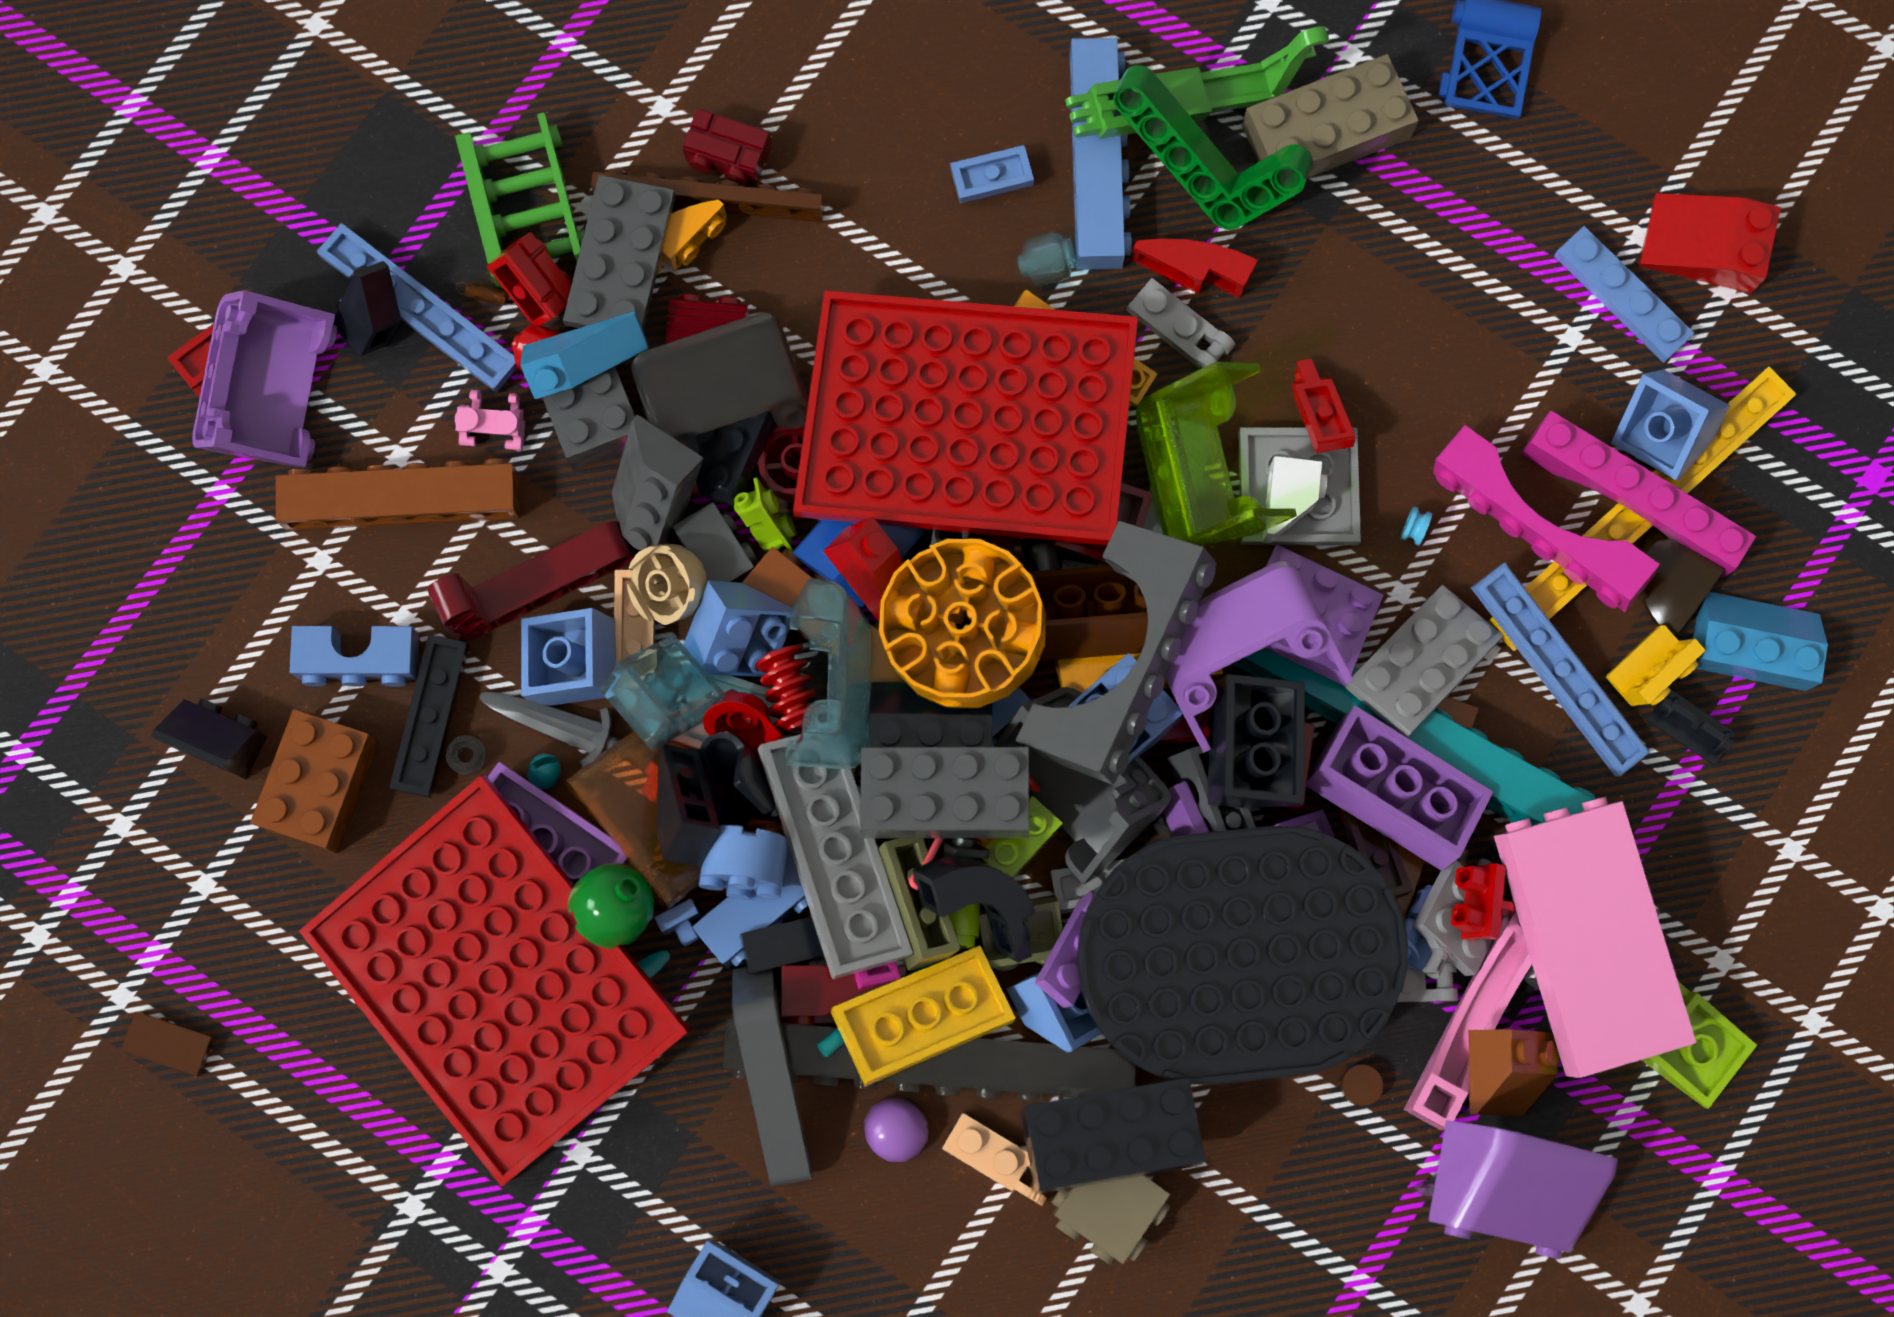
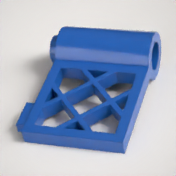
(1496, 25)

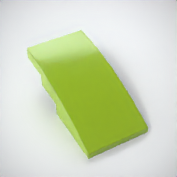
(1711, 1062)

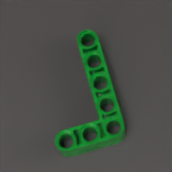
(1203, 159)

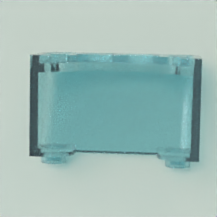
(837, 726)

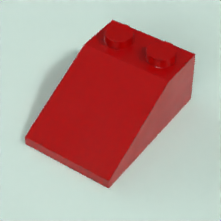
(1711, 239)

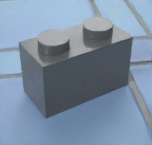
(711, 539)

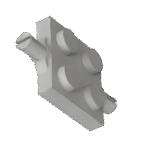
(1442, 937)

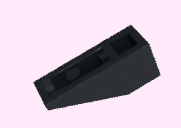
(684, 807)

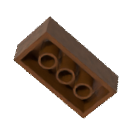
(1091, 613)

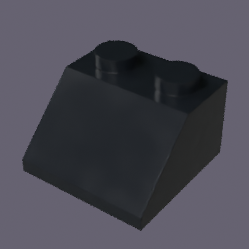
(212, 737)

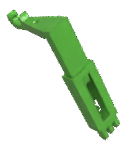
(1201, 92)

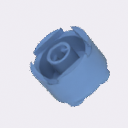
(745, 863)

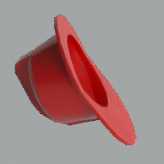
(743, 716)

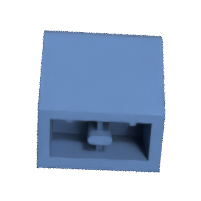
(736, 628)
(1161, 717)
(723, 1286)

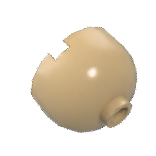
(666, 583)

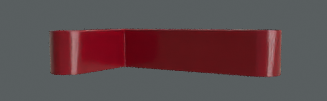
(530, 585)

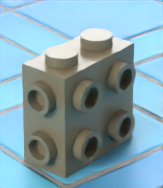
(1112, 1215)

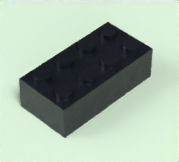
(1112, 1135)

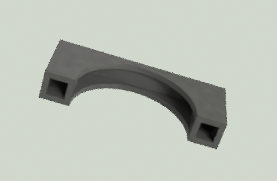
(1100, 733)

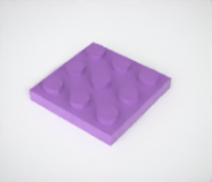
(1344, 606)

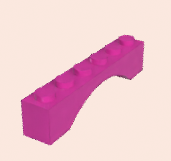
(1590, 462)
(1609, 567)

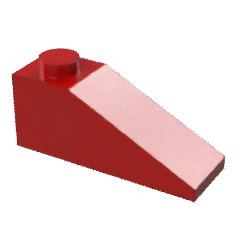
(865, 560)

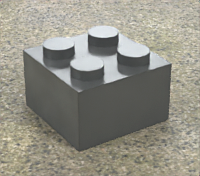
(591, 418)

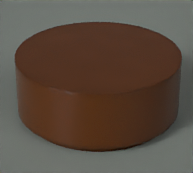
(1361, 1085)

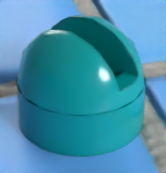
(547, 774)

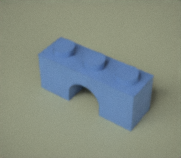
(389, 658)

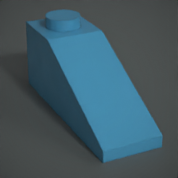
(581, 354)

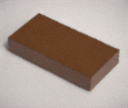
(167, 1043)

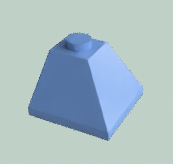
(1062, 1026)

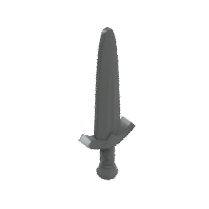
(564, 726)

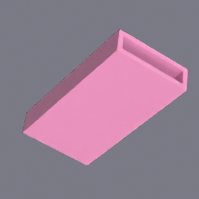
(1594, 938)

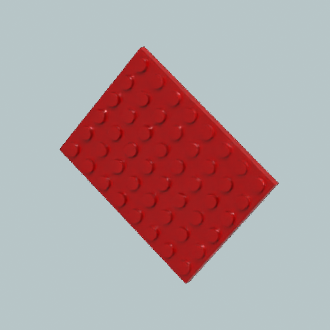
(967, 417)
(487, 984)

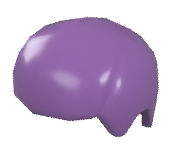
(896, 1129)

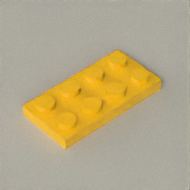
(922, 1015)

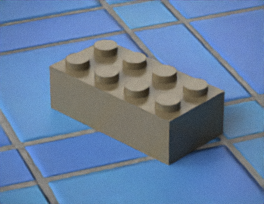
(1335, 116)

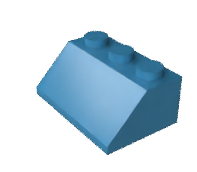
(1761, 642)

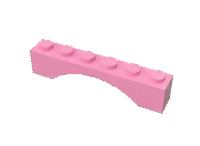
(1446, 1075)

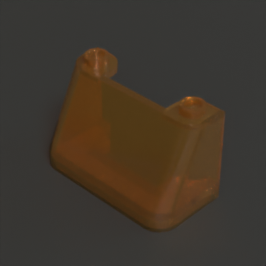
(622, 797)

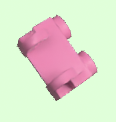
(490, 421)

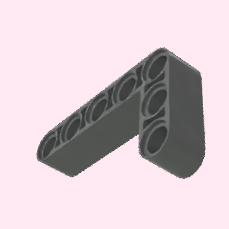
(769, 1076)

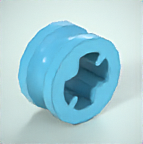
(1416, 525)

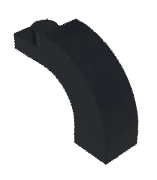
(963, 881)

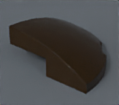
(1679, 582)

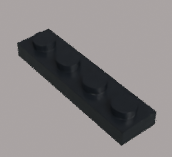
(429, 716)

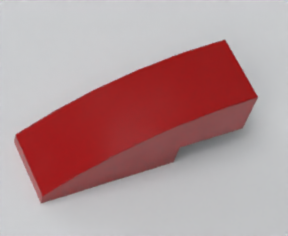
(1196, 262)

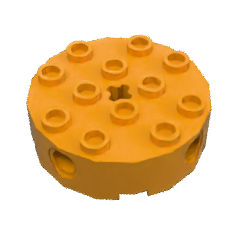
(942, 589)

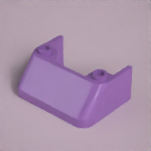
(1241, 622)

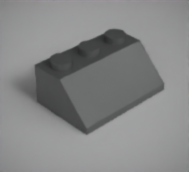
(653, 484)

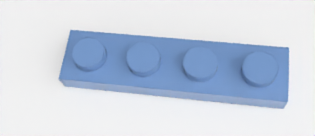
(1623, 294)

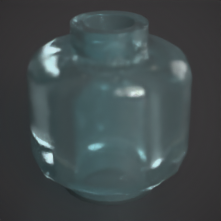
(1047, 258)

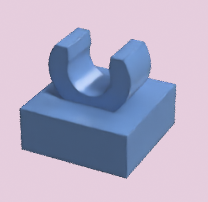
(680, 920)

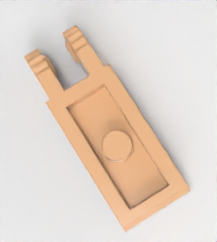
(990, 1155)

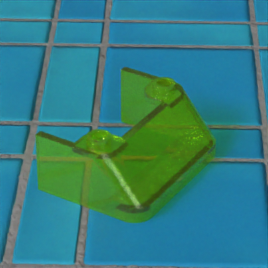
(1189, 461)

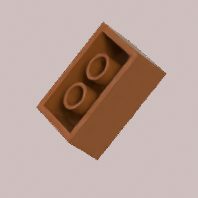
(314, 781)

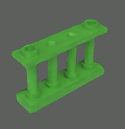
(485, 191)

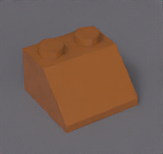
(1509, 1069)

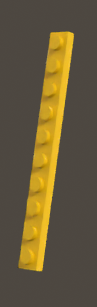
(1744, 417)

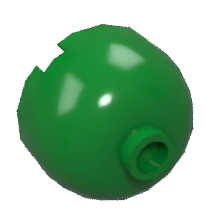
(611, 905)

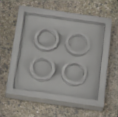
(1335, 517)

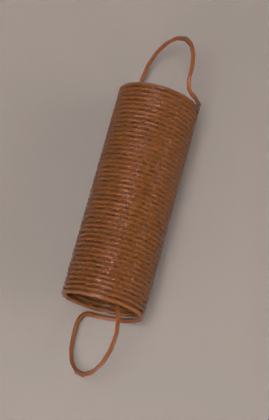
(485, 293)

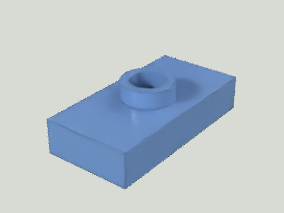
(992, 174)

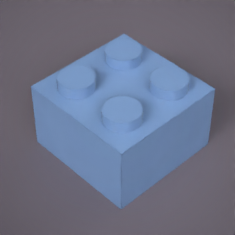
(566, 656)

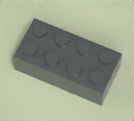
(945, 792)

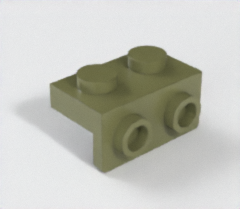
(1043, 929)

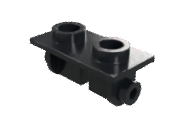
(1692, 727)

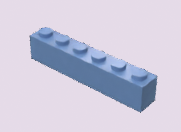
(1098, 165)

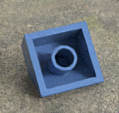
(1669, 423)

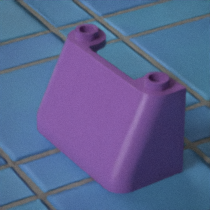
(261, 378)
(1517, 1187)

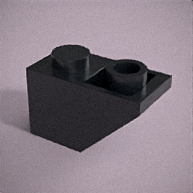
(368, 309)

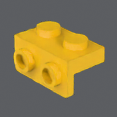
(1653, 666)

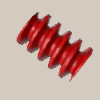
(786, 687)

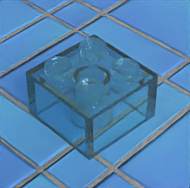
(661, 691)

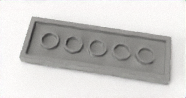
(836, 864)

